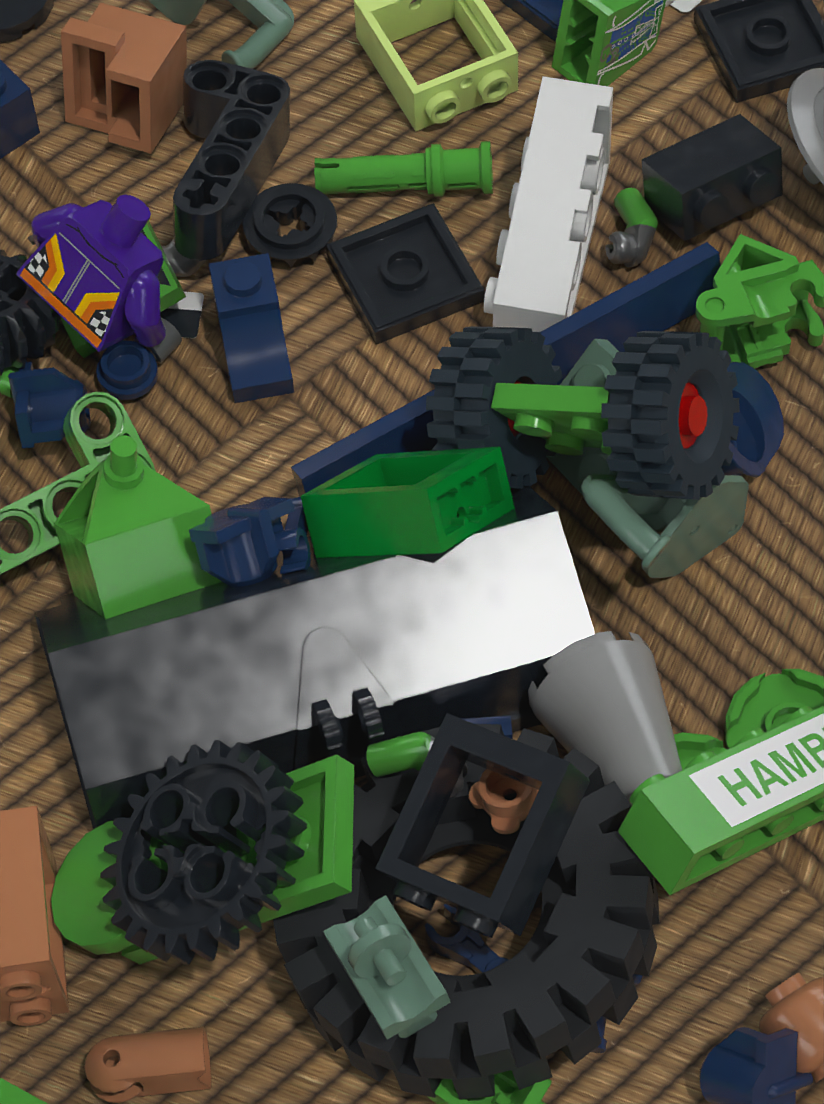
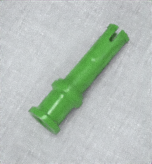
(434, 170)

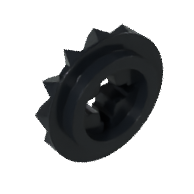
(281, 206)

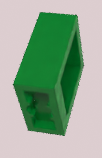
(408, 503)

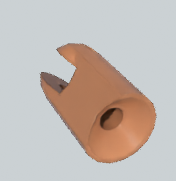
(149, 1064)

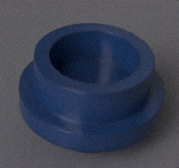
(127, 370)

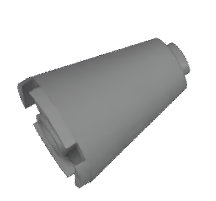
(609, 707)

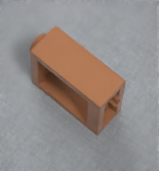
(30, 942)

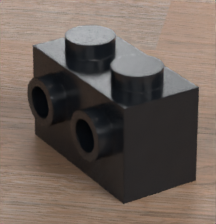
(712, 177)

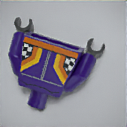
(101, 273)

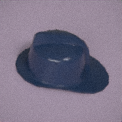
(758, 422)

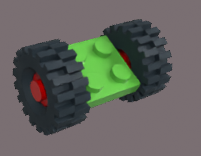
(657, 418)

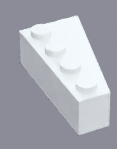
(553, 206)

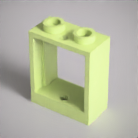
(442, 98)

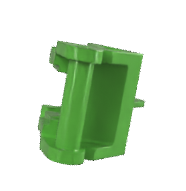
(760, 298)

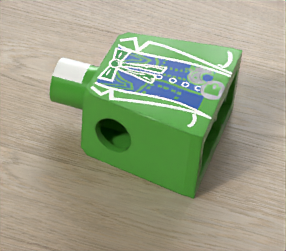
(605, 37)

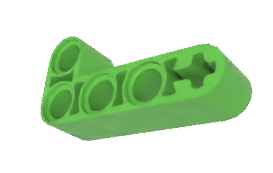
(36, 509)

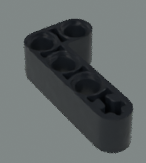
(245, 131)

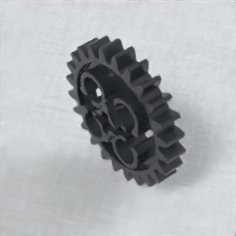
(205, 890)

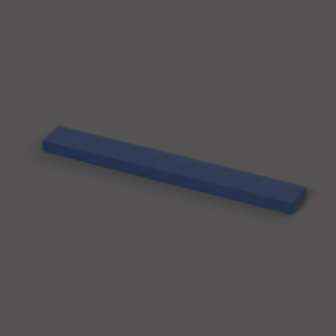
(644, 305)

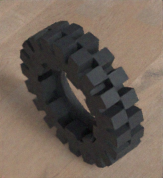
(543, 999)

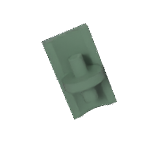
(388, 970)

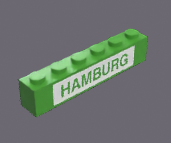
(730, 802)

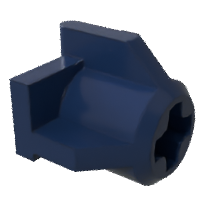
(42, 403)
(241, 542)
(753, 1069)

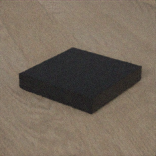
(761, 42)
(405, 273)

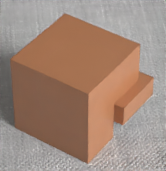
(123, 74)

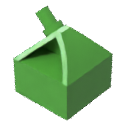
(130, 535)

